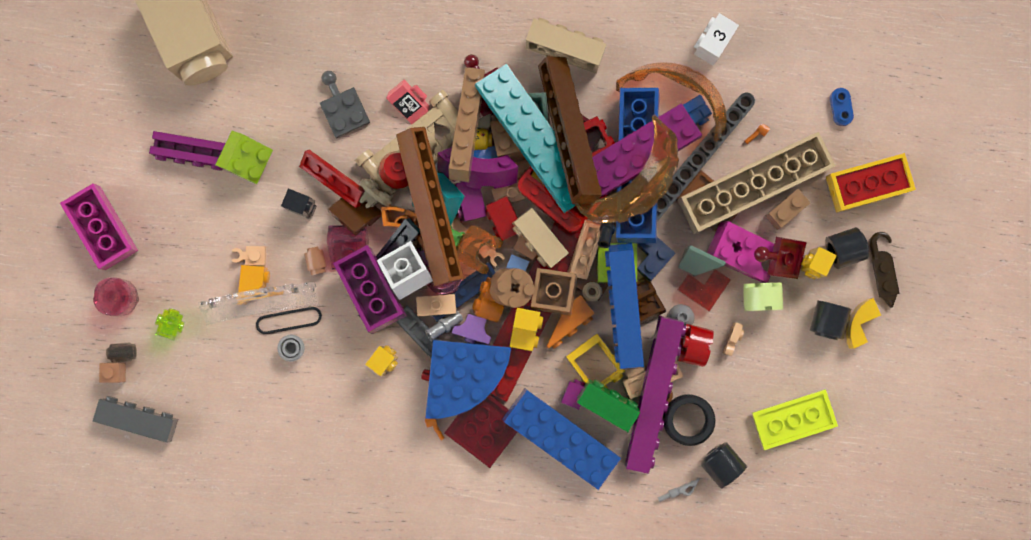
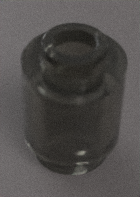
(121, 352)

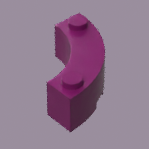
(484, 172)

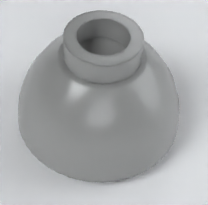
(683, 313)
(291, 348)

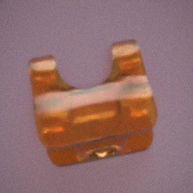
(470, 245)

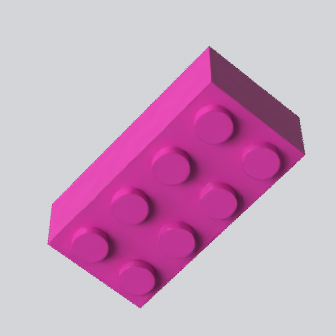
(99, 226)

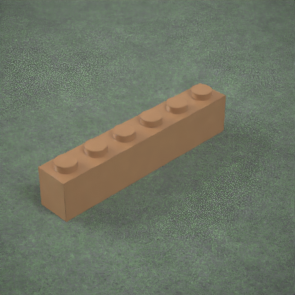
(466, 126)

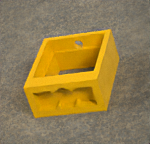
(615, 376)

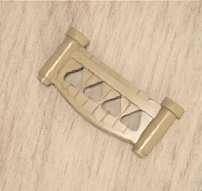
(442, 113)

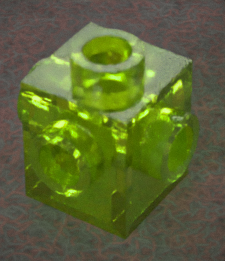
(169, 330)

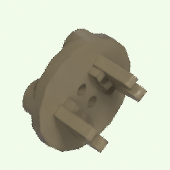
(373, 194)

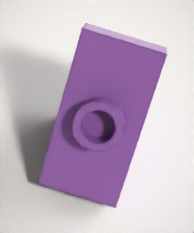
(473, 330)

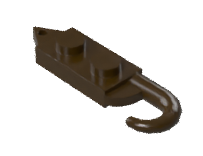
(884, 270)

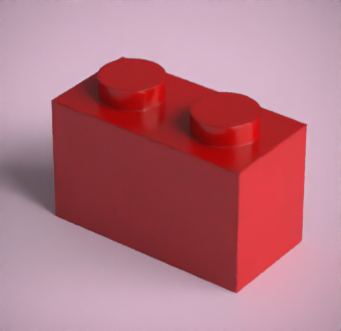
(503, 216)

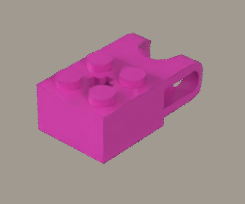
(742, 256)

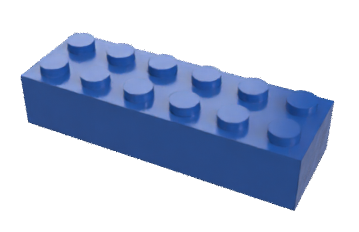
(626, 310)
(561, 438)

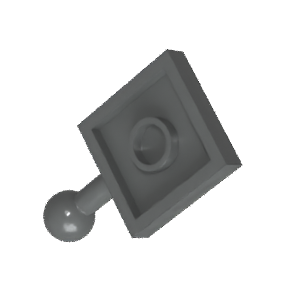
(344, 109)

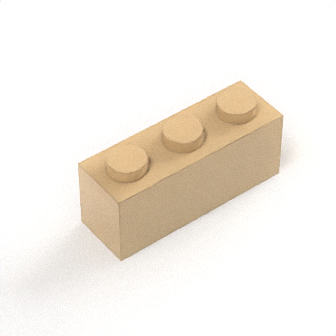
(539, 238)

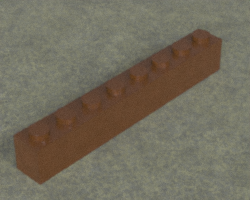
(569, 130)

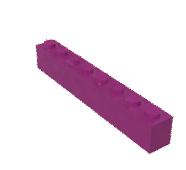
(654, 393)

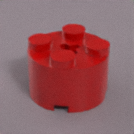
(696, 345)

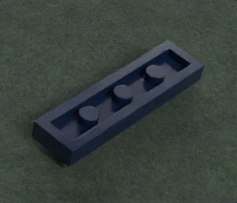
(468, 288)

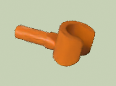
(762, 129)
(433, 422)

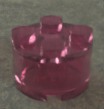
(126, 299)

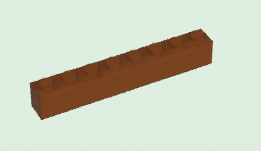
(429, 206)

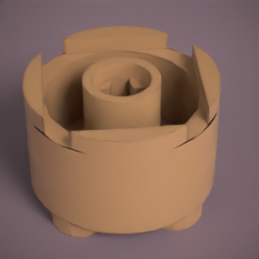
(501, 285)

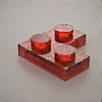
(707, 293)

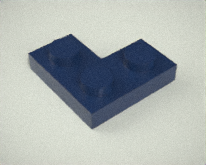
(657, 258)

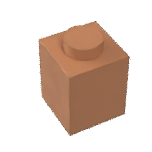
(112, 372)

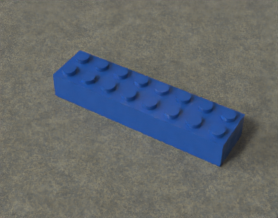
(636, 110)

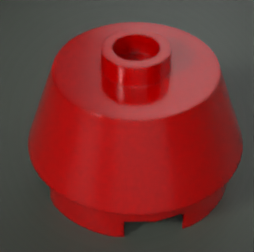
(392, 170)

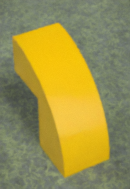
(862, 313)

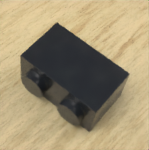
(299, 203)

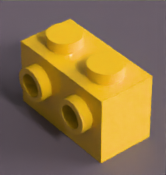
(817, 263)
(383, 360)

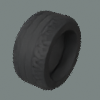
(708, 427)

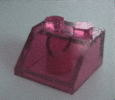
(343, 242)

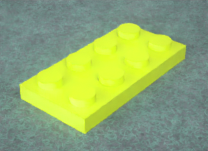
(794, 419)

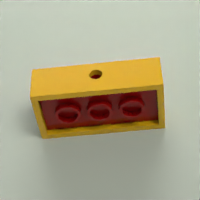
(870, 182)

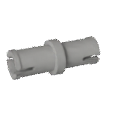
(443, 326)

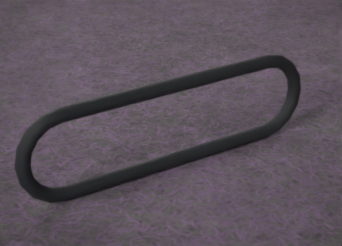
(288, 312)

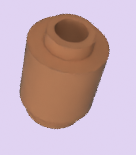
(315, 260)

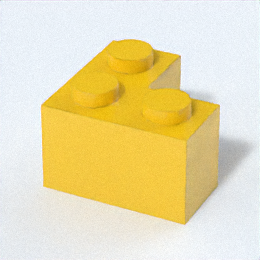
(525, 329)

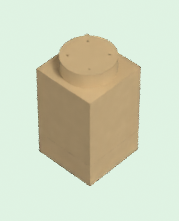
(187, 38)

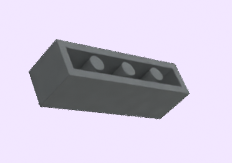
(135, 420)

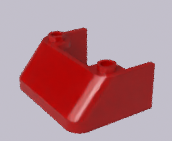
(540, 196)

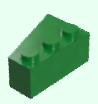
(608, 404)

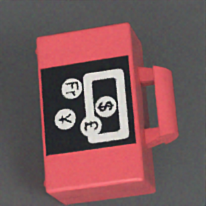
(408, 101)

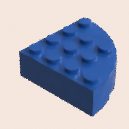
(462, 376)

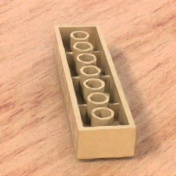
(756, 182)

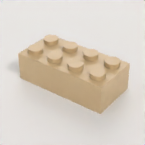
(560, 42)

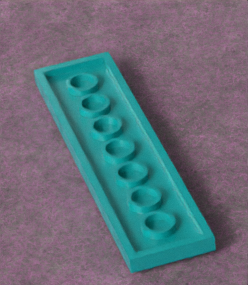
(527, 130)

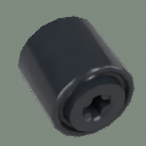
(848, 246)
(830, 320)
(723, 464)

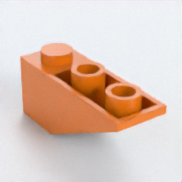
(567, 323)

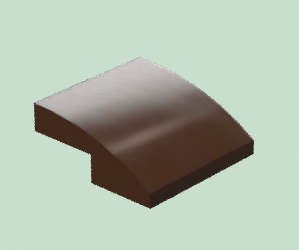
(354, 218)
(648, 301)

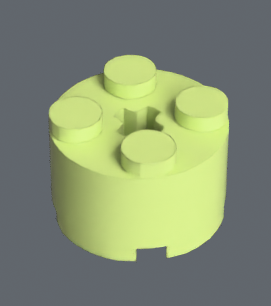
(763, 296)

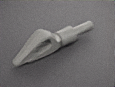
(680, 490)

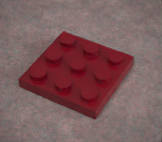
(482, 430)

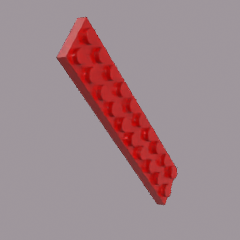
(519, 357)

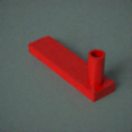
(332, 178)

